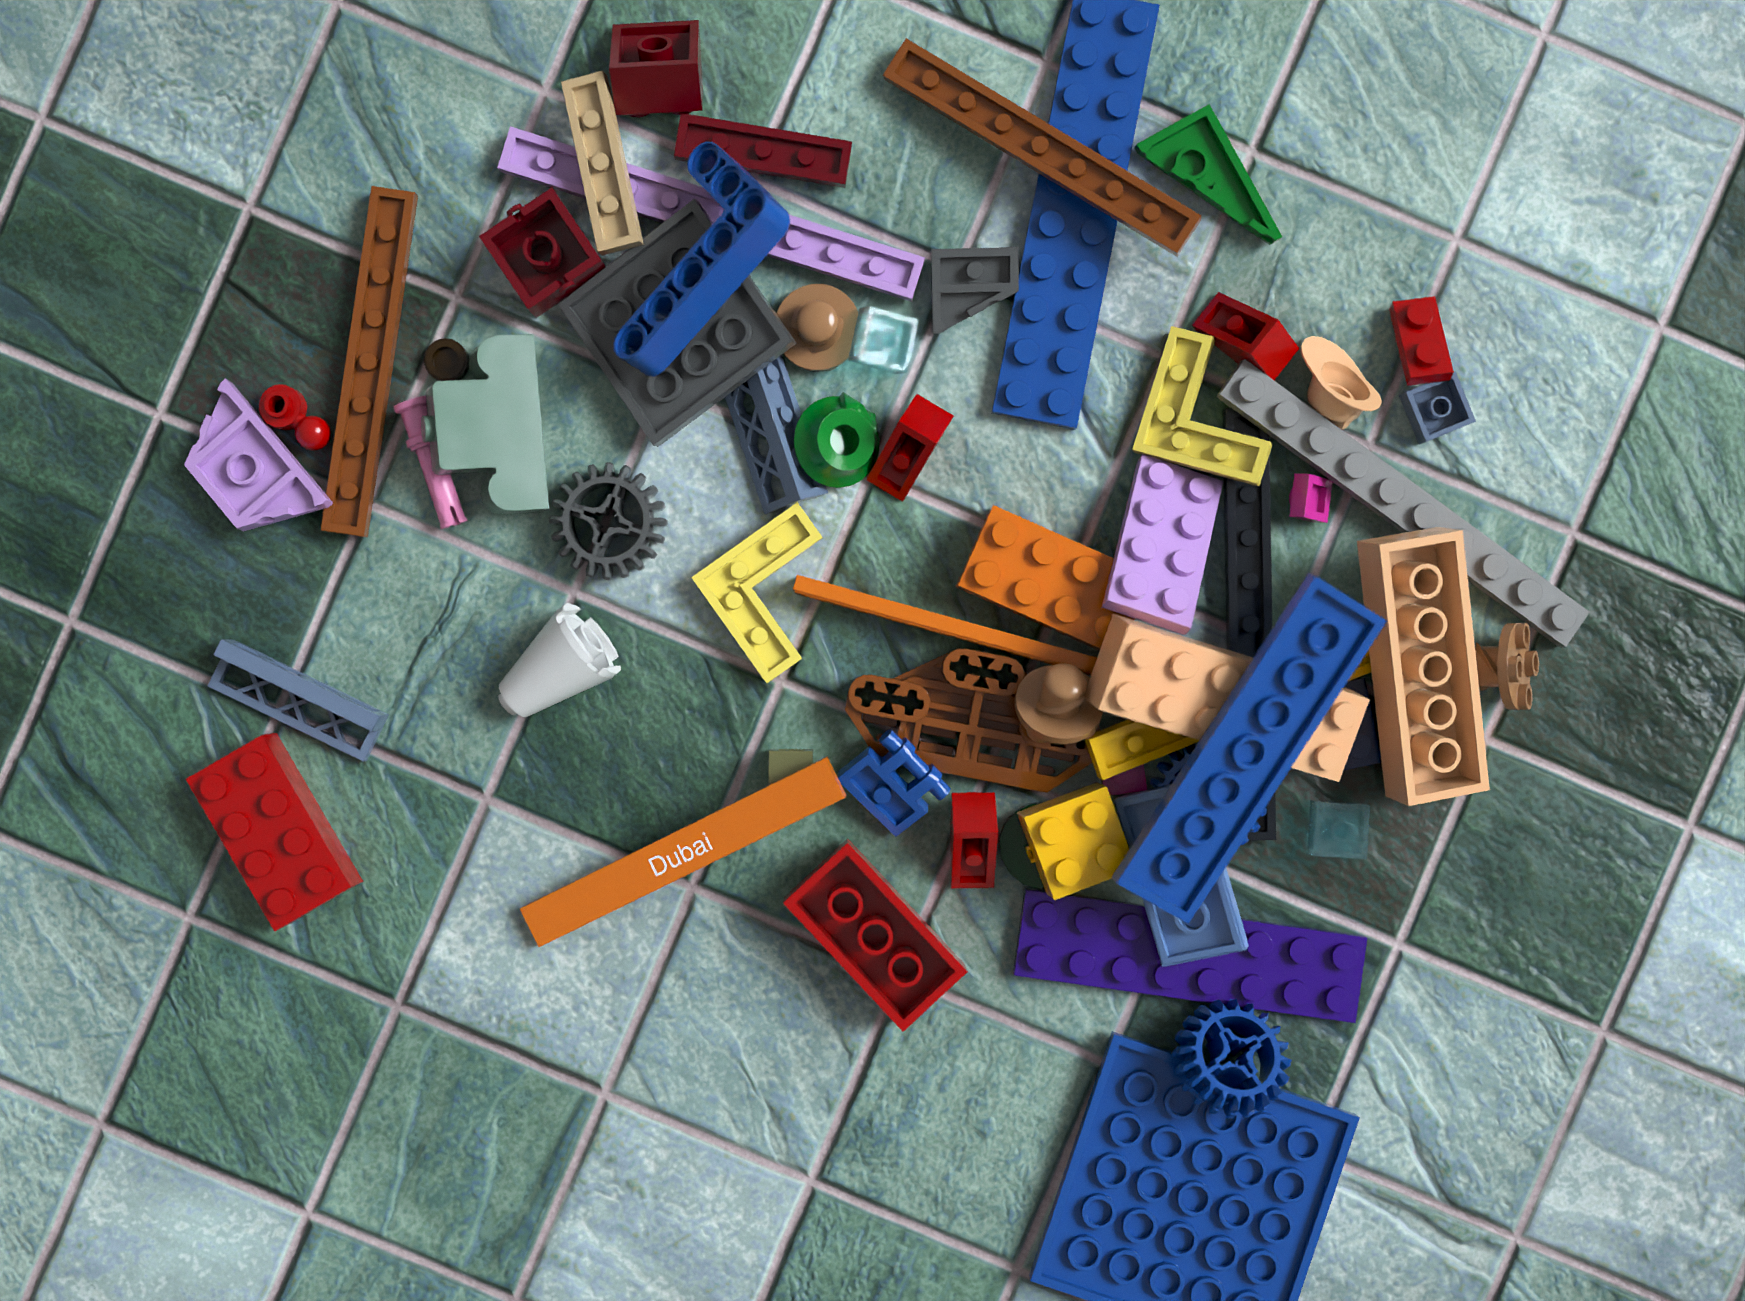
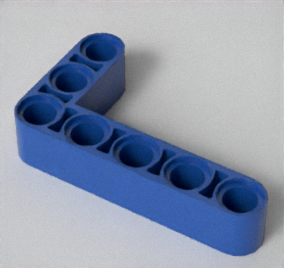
(710, 269)

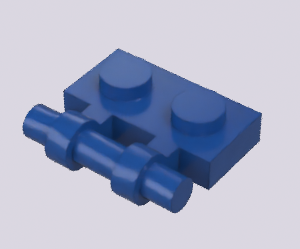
(884, 791)

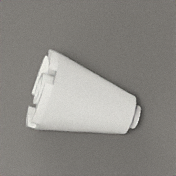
(558, 664)

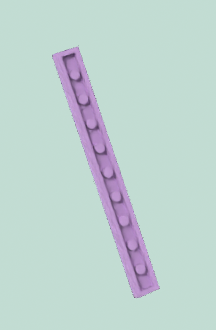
(662, 196)

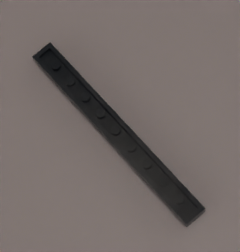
(1248, 572)

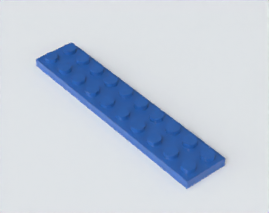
(1066, 237)

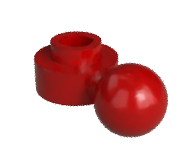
(310, 431)

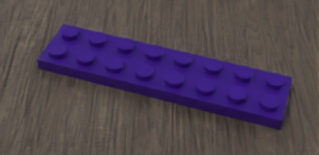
(1114, 948)

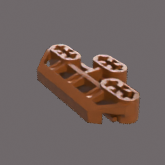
(978, 713)

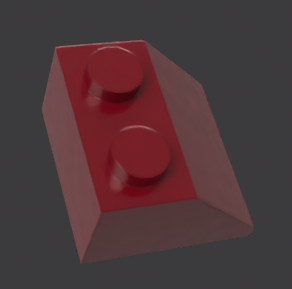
(656, 68)

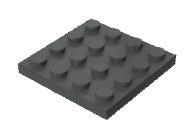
(720, 357)

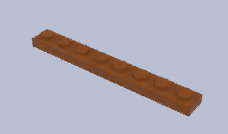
(1042, 147)
(369, 361)

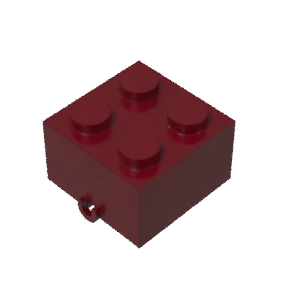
(542, 252)

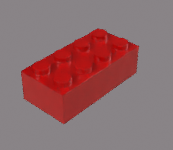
(274, 830)
(875, 935)

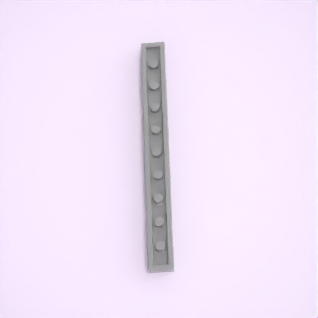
(1398, 499)

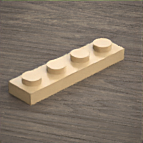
(602, 163)

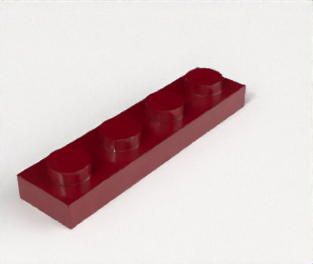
(769, 149)

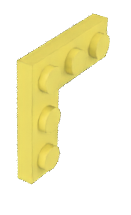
(1166, 421)
(730, 590)

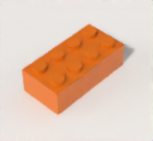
(1040, 577)

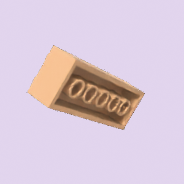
(1424, 666)
(1185, 682)

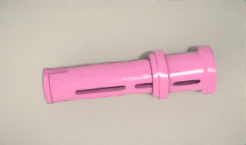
(440, 486)

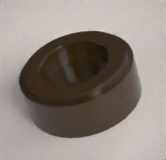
(446, 360)

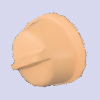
(1337, 384)

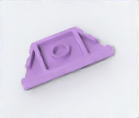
(250, 467)

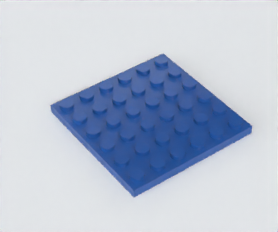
(1184, 1199)

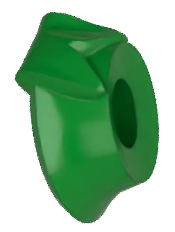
(837, 441)

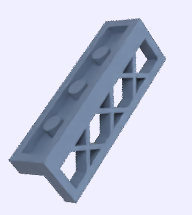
(776, 419)
(297, 685)

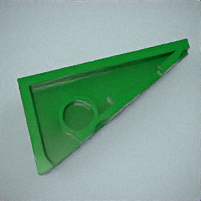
(1204, 161)

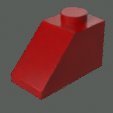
(1247, 334)
(909, 447)
(973, 839)

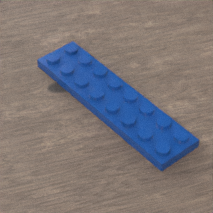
(1249, 748)

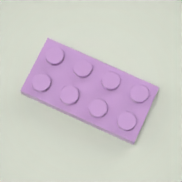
(1163, 545)

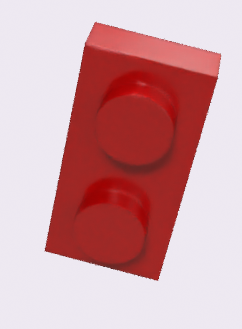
(1421, 341)

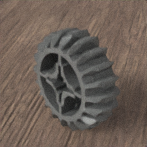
(613, 502)

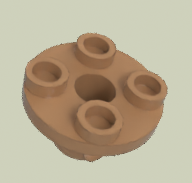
(821, 325)
(1509, 666)
(1053, 705)

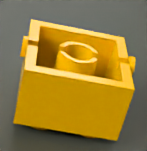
(1074, 840)

